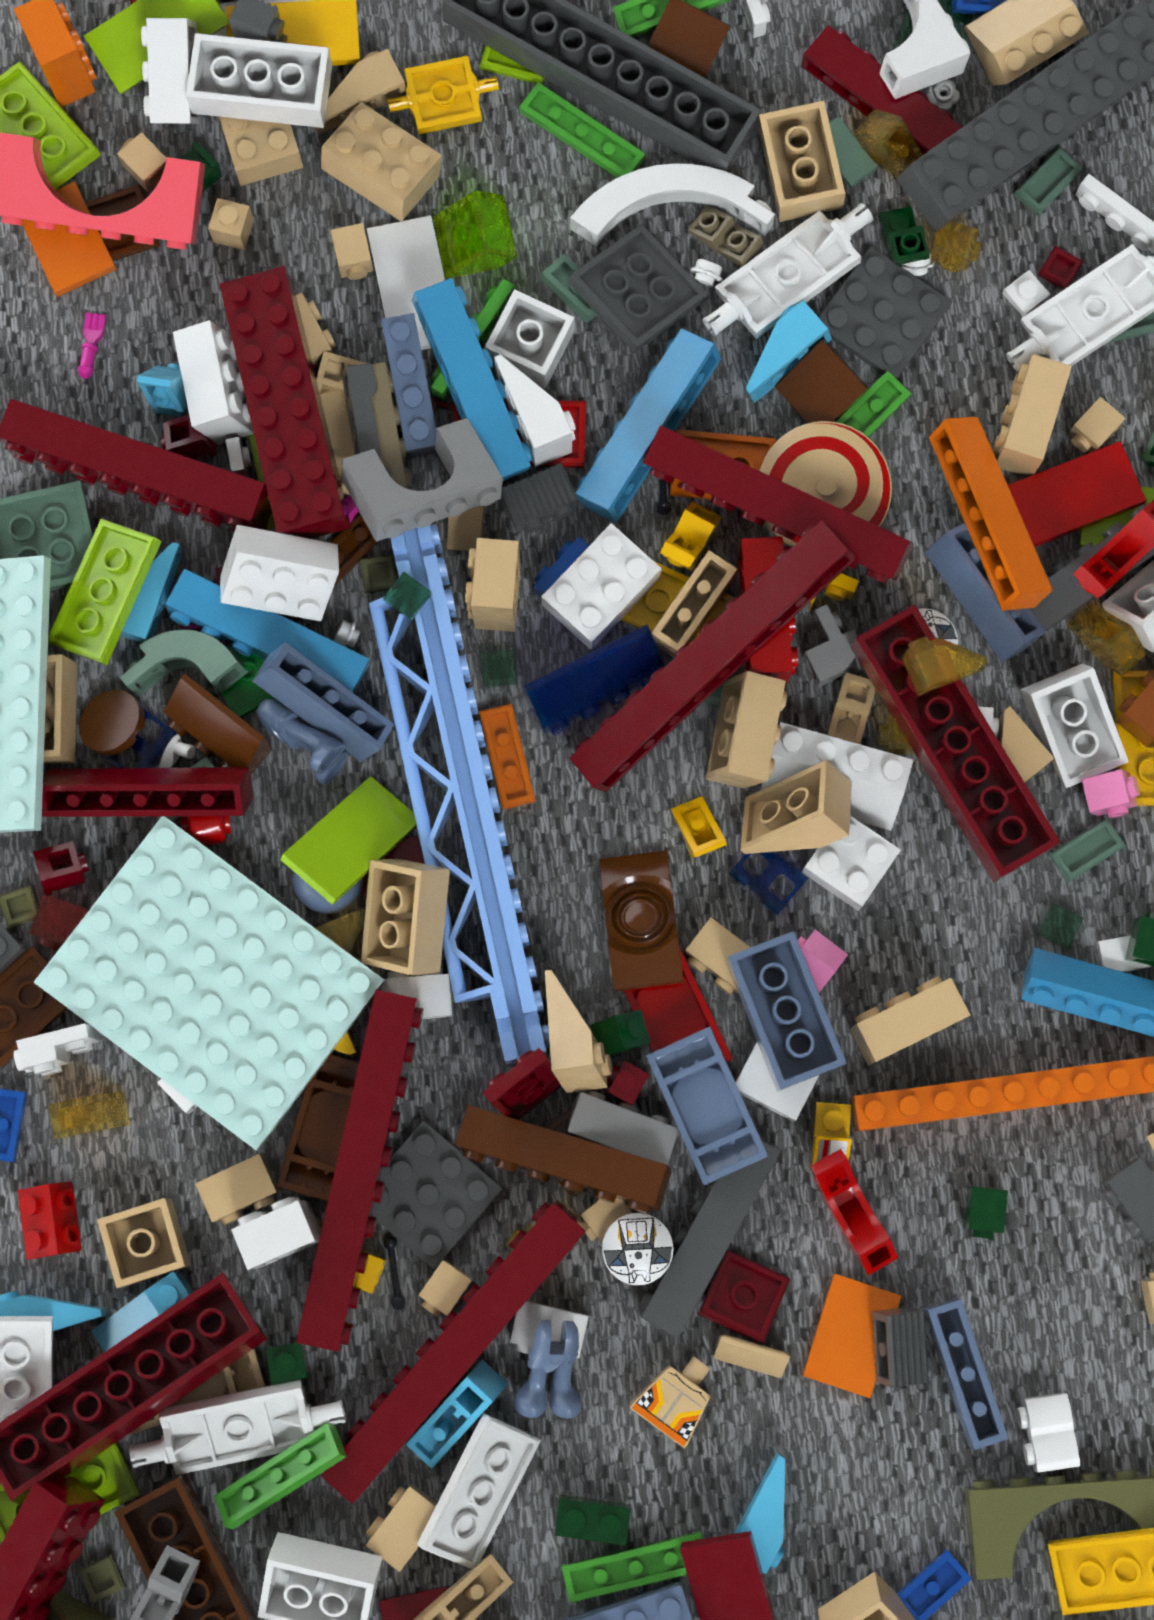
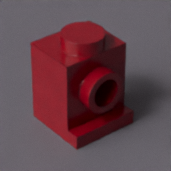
(185, 440)
(60, 867)
(625, 1082)

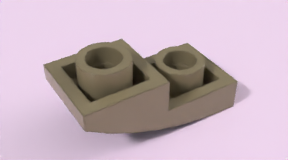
(725, 237)

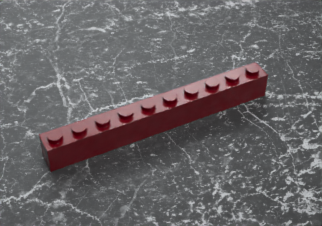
(712, 656)
(358, 1171)
(456, 1349)

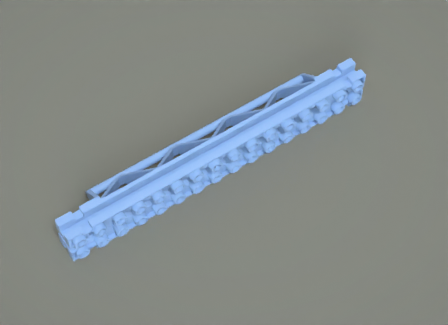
(511, 989)

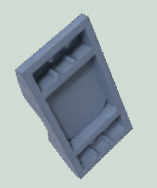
(707, 1106)

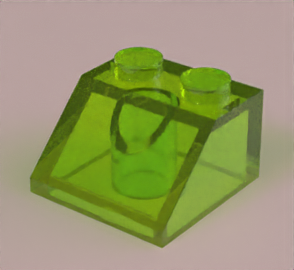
(474, 235)

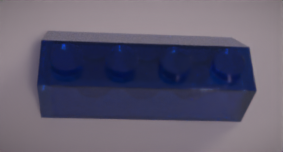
(593, 681)

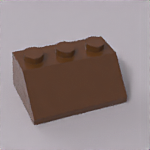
(214, 727)

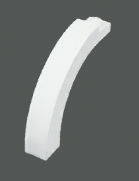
(668, 184)

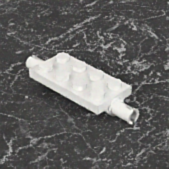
(788, 272)
(1090, 311)
(235, 1428)

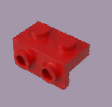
(49, 1220)

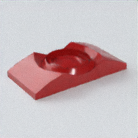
(674, 1011)

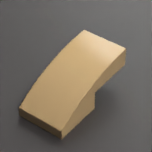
(852, 708)

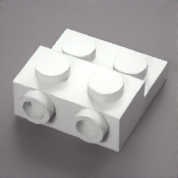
(50, 1050)

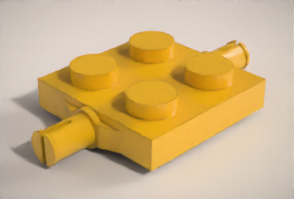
(443, 95)

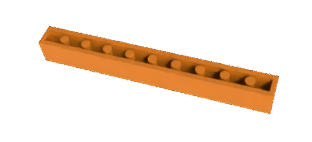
(1003, 1094)

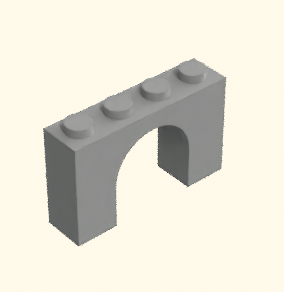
(395, 509)

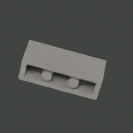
(620, 1127)

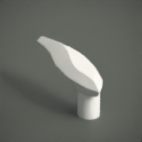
(174, 750)

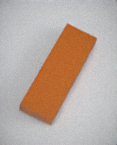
(507, 756)

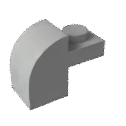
(833, 656)
(167, 1586)

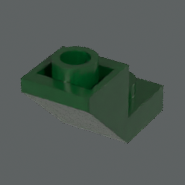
(902, 237)

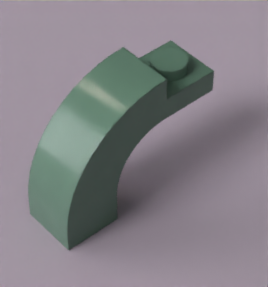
(183, 650)

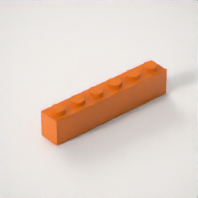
(990, 513)

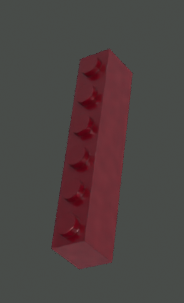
(857, 80)
(146, 792)

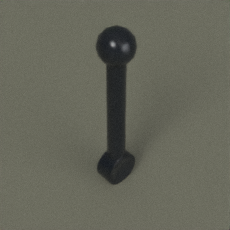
(664, 507)
(398, 1301)

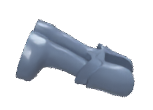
(327, 752)
(548, 1357)

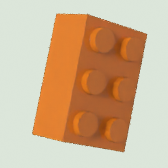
(57, 49)

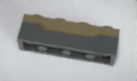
(374, 417)

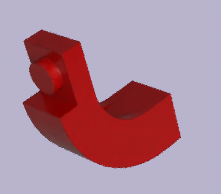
(1119, 554)
(852, 1212)

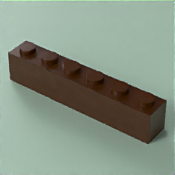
(563, 1158)

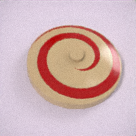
(834, 466)

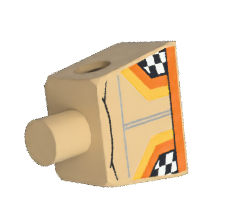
(674, 1401)

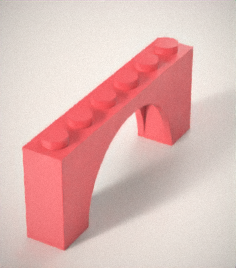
(165, 214)

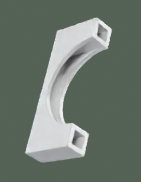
(928, 55)

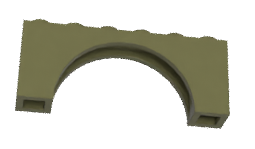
(1003, 1512)

